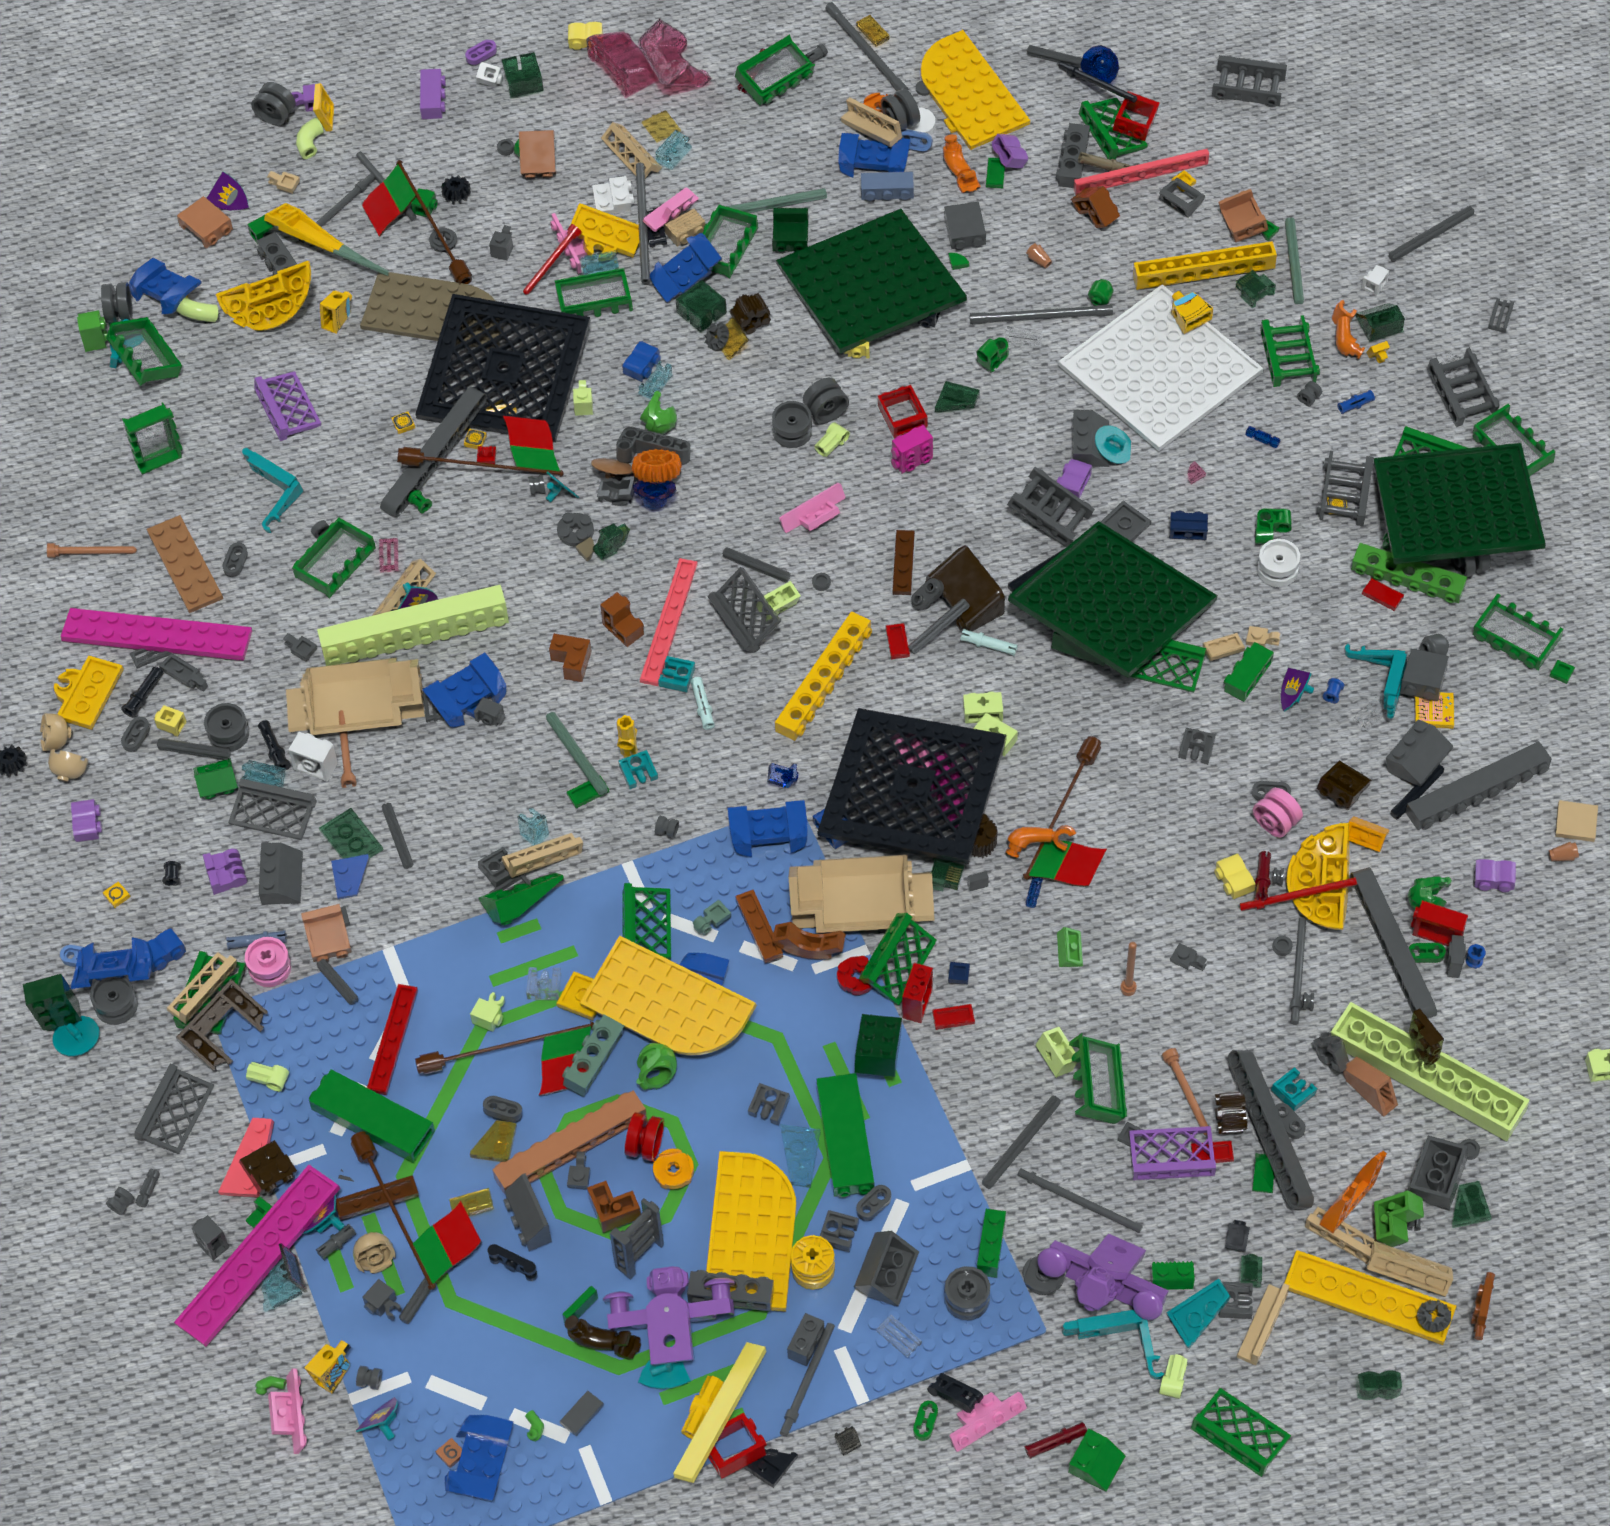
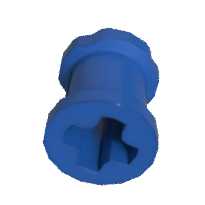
(1332, 693)
(1475, 956)

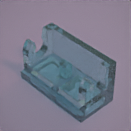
(673, 150)
(599, 262)
(656, 381)
(264, 773)
(533, 829)

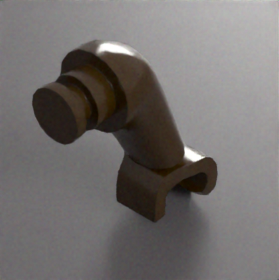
(592, 1337)

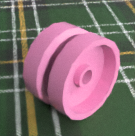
(1277, 812)
(268, 961)

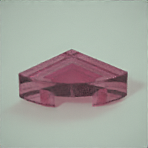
(1195, 473)

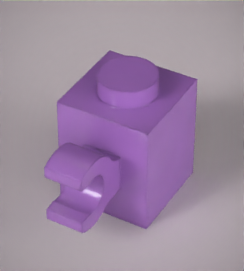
(306, 98)

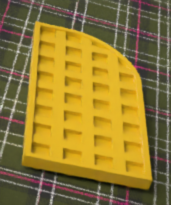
(969, 91)
(666, 1001)
(753, 1222)

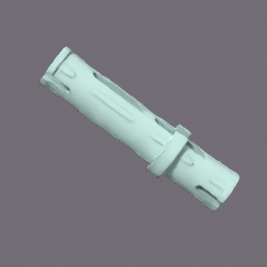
(989, 642)
(707, 720)

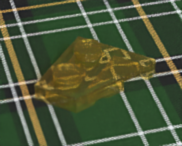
(496, 1142)

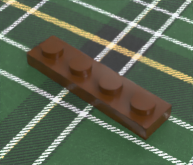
(903, 562)
(374, 1198)

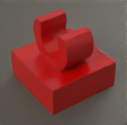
(486, 455)

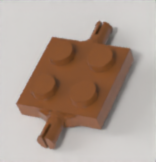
(1482, 1305)

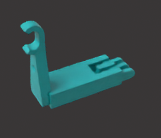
(278, 477)
(1392, 658)
(1112, 1324)

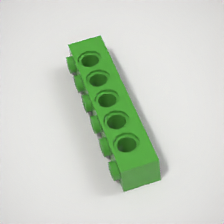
(1420, 571)

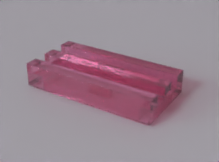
(389, 567)

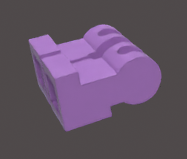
(224, 870)

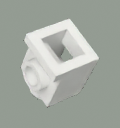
(486, 70)
(1375, 280)

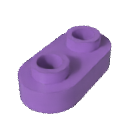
(478, 52)

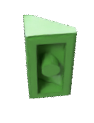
(1069, 948)

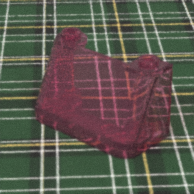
(663, 49)
(623, 60)

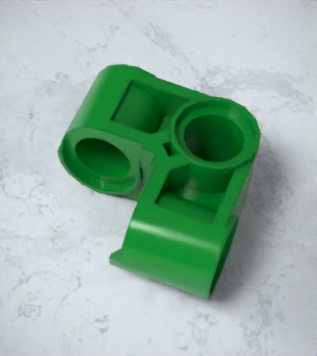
(993, 353)
(1277, 521)

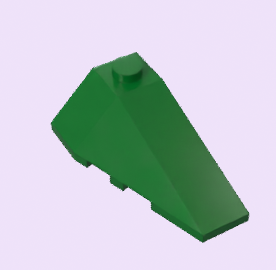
(510, 904)

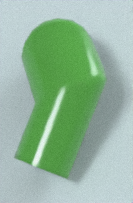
(270, 1381)
(536, 1426)

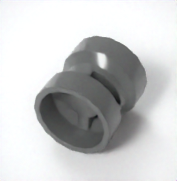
(1310, 393)
(667, 827)
(120, 1200)
(369, 1377)

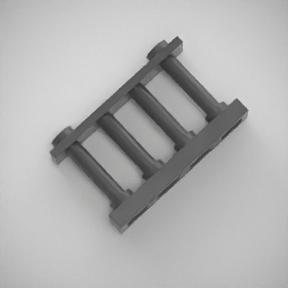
(1251, 68)
(1451, 399)
(1362, 483)
(1040, 519)
(637, 1238)

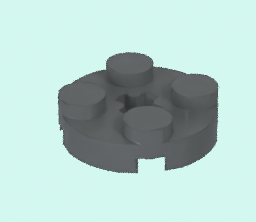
(572, 520)
(1040, 1285)

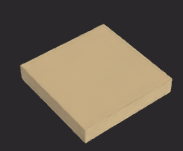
(1576, 821)

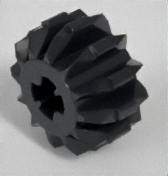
(456, 189)
(12, 760)

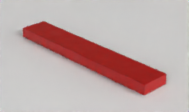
(392, 1039)

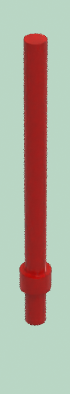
(1298, 894)

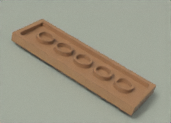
(184, 564)

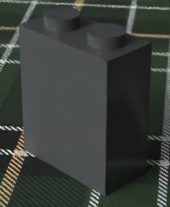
(965, 225)
(1424, 674)

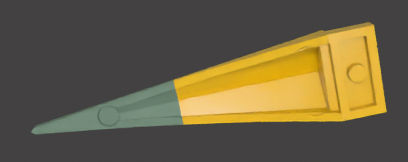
(298, 224)

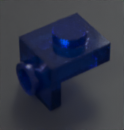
(782, 775)

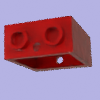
(1142, 106)
(907, 424)
(1437, 923)
(918, 989)
(743, 1458)

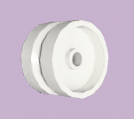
(1278, 563)

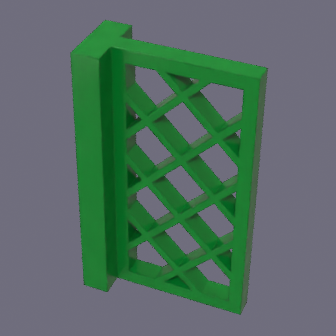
(1101, 131)
(1424, 441)
(1180, 650)
(629, 917)
(888, 946)
(201, 961)
(1234, 1446)

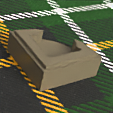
(586, 548)

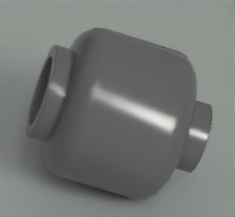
(1435, 643)

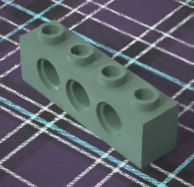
(581, 1081)

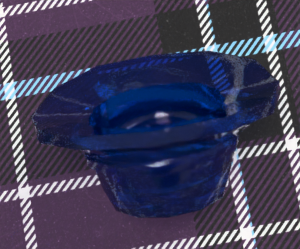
(1092, 63)
(653, 494)

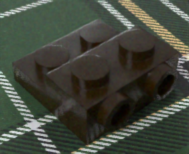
(1343, 784)
(1427, 1038)
(268, 1168)

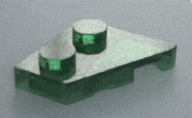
(956, 397)
(1470, 1205)

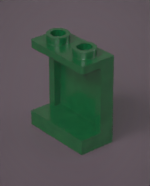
(790, 229)

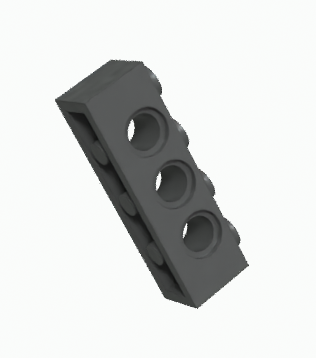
(1076, 142)
(275, 253)
(741, 1299)

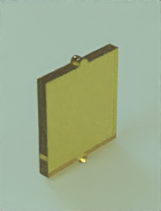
(660, 126)
(736, 339)

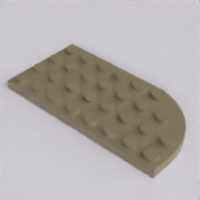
(417, 306)

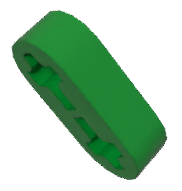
(1426, 952)
(930, 1421)

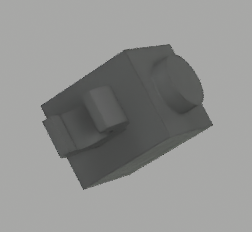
(501, 244)
(381, 1299)

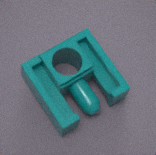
(678, 683)
(645, 765)
(1285, 1084)

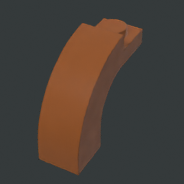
(805, 944)

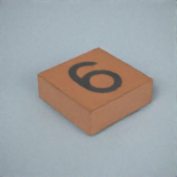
(449, 1453)

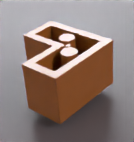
(1097, 204)
(620, 621)
(573, 653)
(612, 1211)

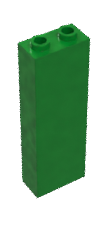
(372, 1113)
(845, 1135)

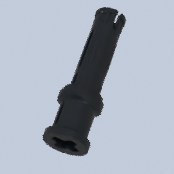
(138, 698)
(276, 753)

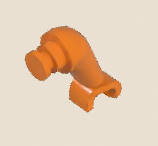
(957, 164)
(1345, 341)
(1023, 836)

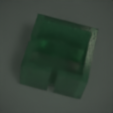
(522, 81)
(701, 305)

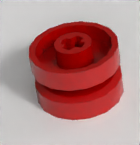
(644, 1136)

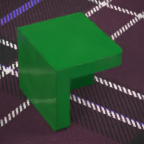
(258, 228)
(262, 1209)

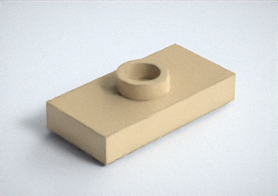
(1223, 646)

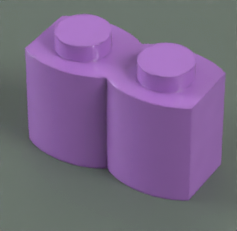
(1009, 151)
(1075, 476)
(85, 820)
(1495, 875)

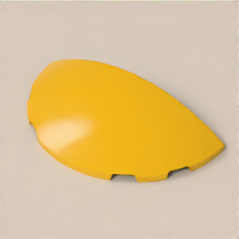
(269, 300)
(1320, 862)

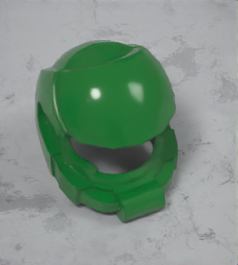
(1425, 889)

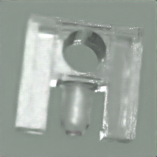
(543, 988)

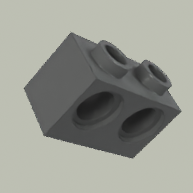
(210, 1237)
(805, 1339)

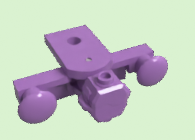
(1105, 1275)
(669, 1313)

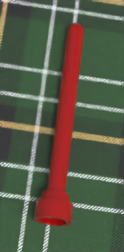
(573, 233)

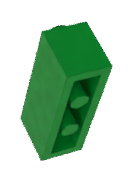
(1248, 671)
(991, 1242)

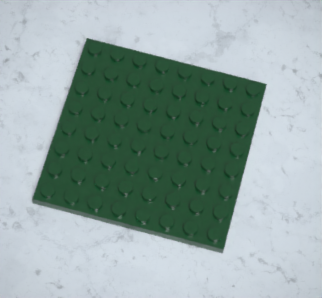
(871, 280)
(1458, 503)
(1112, 599)

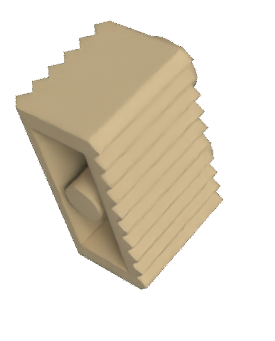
(684, 226)

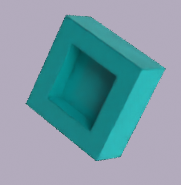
(114, 360)

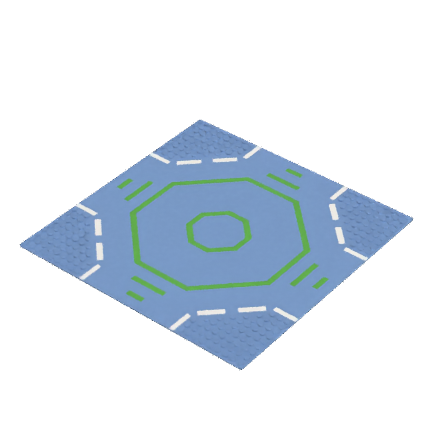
(501, 1341)

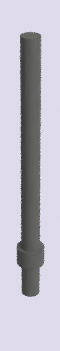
(380, 179)
(361, 186)
(1296, 1003)
(792, 1413)

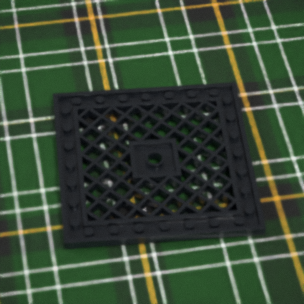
(542, 319)
(956, 846)

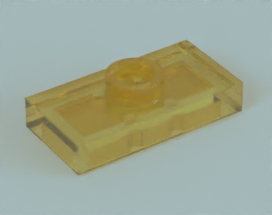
(872, 30)
(474, 1202)

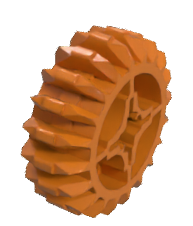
(656, 466)

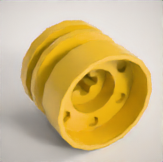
(817, 1272)

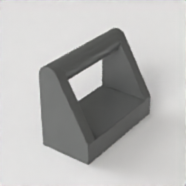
(1177, 203)

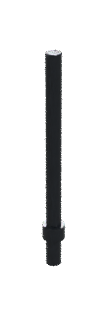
(1074, 71)

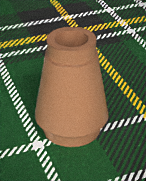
(1038, 255)
(1564, 852)

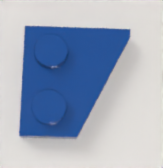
(348, 875)

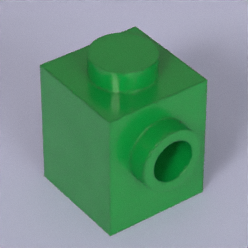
(428, 198)

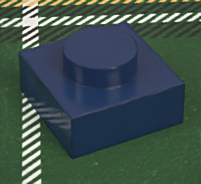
(959, 973)

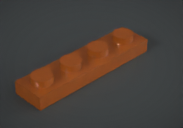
(758, 925)

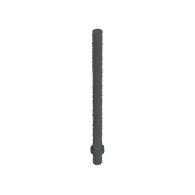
(1033, 1178)

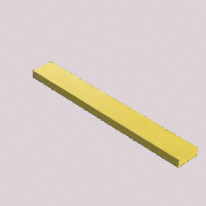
(719, 1412)

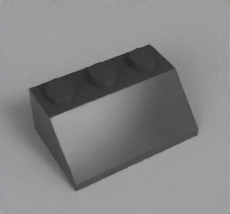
(1084, 430)
(1418, 753)
(280, 874)
(1439, 1171)
(527, 1214)
(886, 1268)

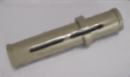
(1100, 162)

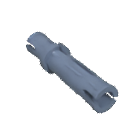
(246, 940)

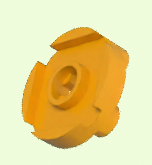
(673, 1180)

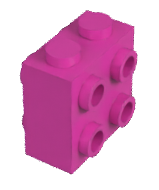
(912, 449)

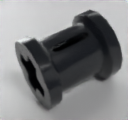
(171, 873)

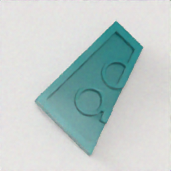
(1198, 1311)

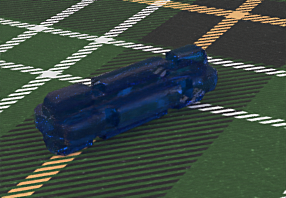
(1263, 437)
(1033, 892)

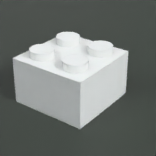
(313, 756)

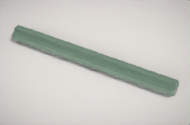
(781, 201)
(1294, 261)
(576, 753)

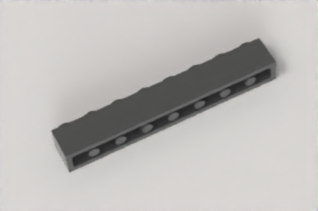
(1478, 786)

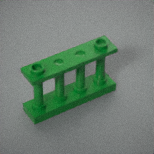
(1275, 360)

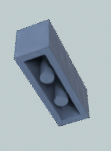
(887, 186)

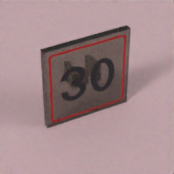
(292, 1267)

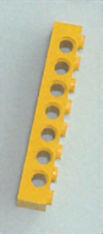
(1204, 265)
(853, 625)

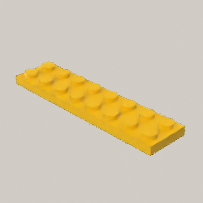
(1362, 1295)

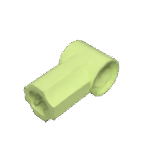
(834, 436)
(272, 1077)
(1173, 1380)

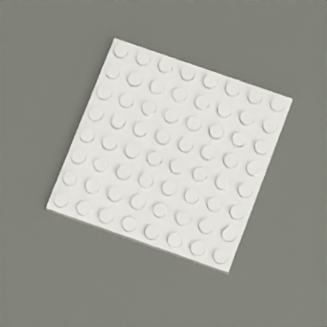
(1157, 373)

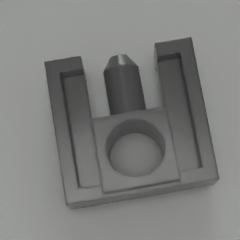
(1205, 746)
(491, 863)
(1456, 956)
(779, 1104)
(837, 1220)
(1231, 1309)

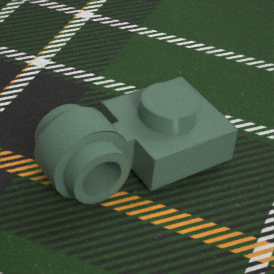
(714, 914)

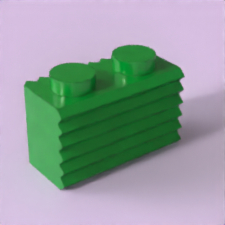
(1173, 1275)

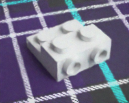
(613, 196)

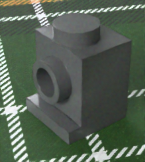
(489, 712)

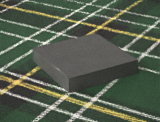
(1126, 521)

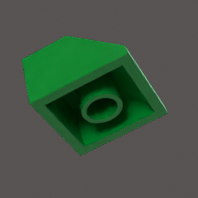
(215, 778)
(1096, 1460)

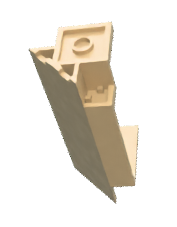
(367, 692)
(858, 893)

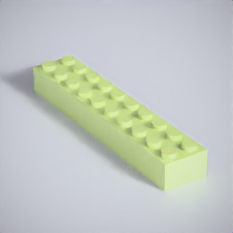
(413, 626)
(1444, 1082)

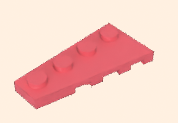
(236, 1180)

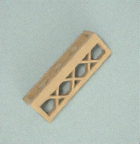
(866, 121)
(632, 145)
(397, 591)
(542, 854)
(205, 990)
(1340, 1239)
(1410, 1268)
(1263, 1323)

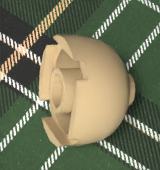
(54, 732)
(66, 765)
(373, 1252)

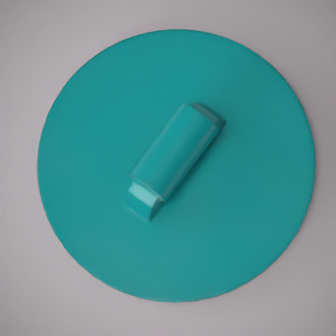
(1113, 444)
(77, 1037)

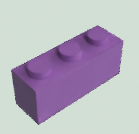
(432, 93)

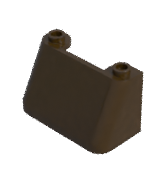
(969, 580)

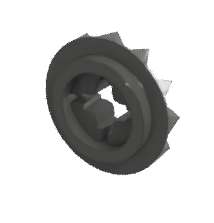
(450, 236)
(721, 331)
(1425, 1318)

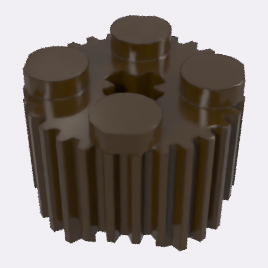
(750, 312)
(986, 838)
(1230, 1112)

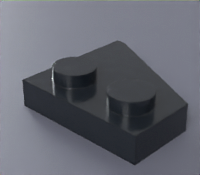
(772, 1466)

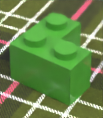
(92, 331)
(1394, 1214)

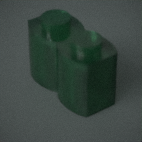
(1374, 1385)

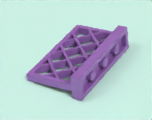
(273, 408)
(1171, 1169)

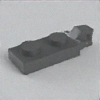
(183, 672)

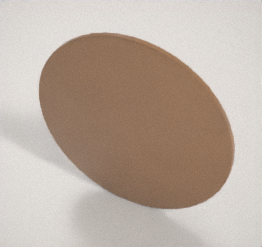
(611, 467)

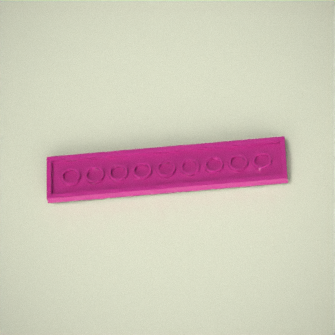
(156, 634)
(256, 1255)

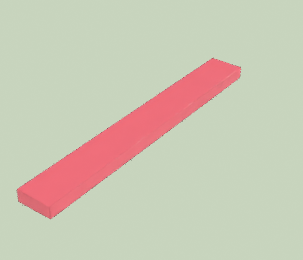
(1144, 171)
(668, 621)

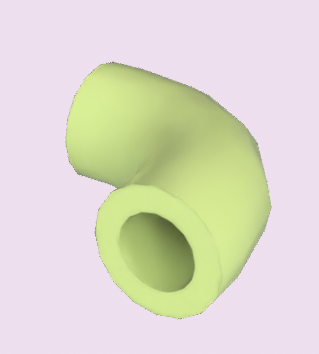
(306, 136)
(198, 310)

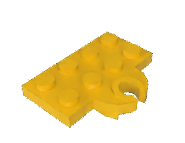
(605, 231)
(87, 690)

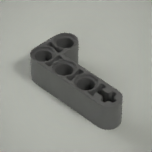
(636, 440)

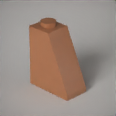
(1371, 1085)

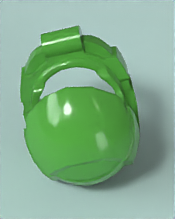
(656, 419)
(653, 1058)

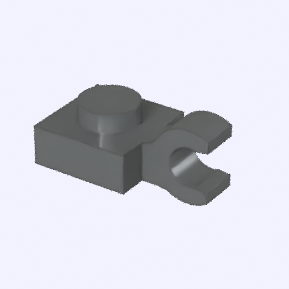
(300, 647)
(1186, 956)
(579, 1175)

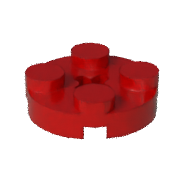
(847, 969)

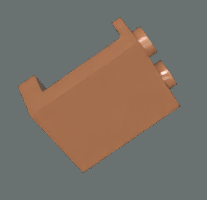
(537, 153)
(1243, 215)
(205, 221)
(326, 933)

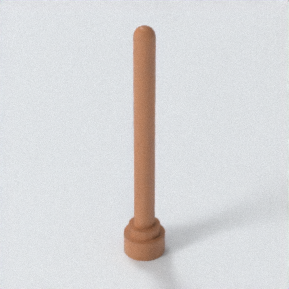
(55, 550)
(347, 777)
(1129, 986)
(1172, 1058)

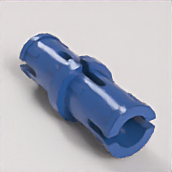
(1346, 405)

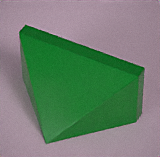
(1263, 1174)

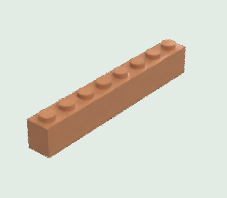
(563, 1145)

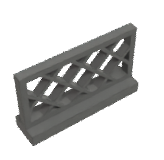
(736, 622)
(277, 794)
(158, 1101)

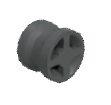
(536, 484)

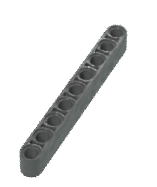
(437, 446)
(1393, 942)
(1271, 1129)

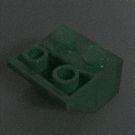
(1381, 321)

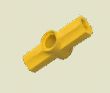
(627, 736)
(701, 1405)

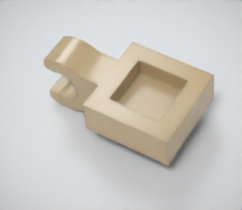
(285, 182)
(1262, 637)

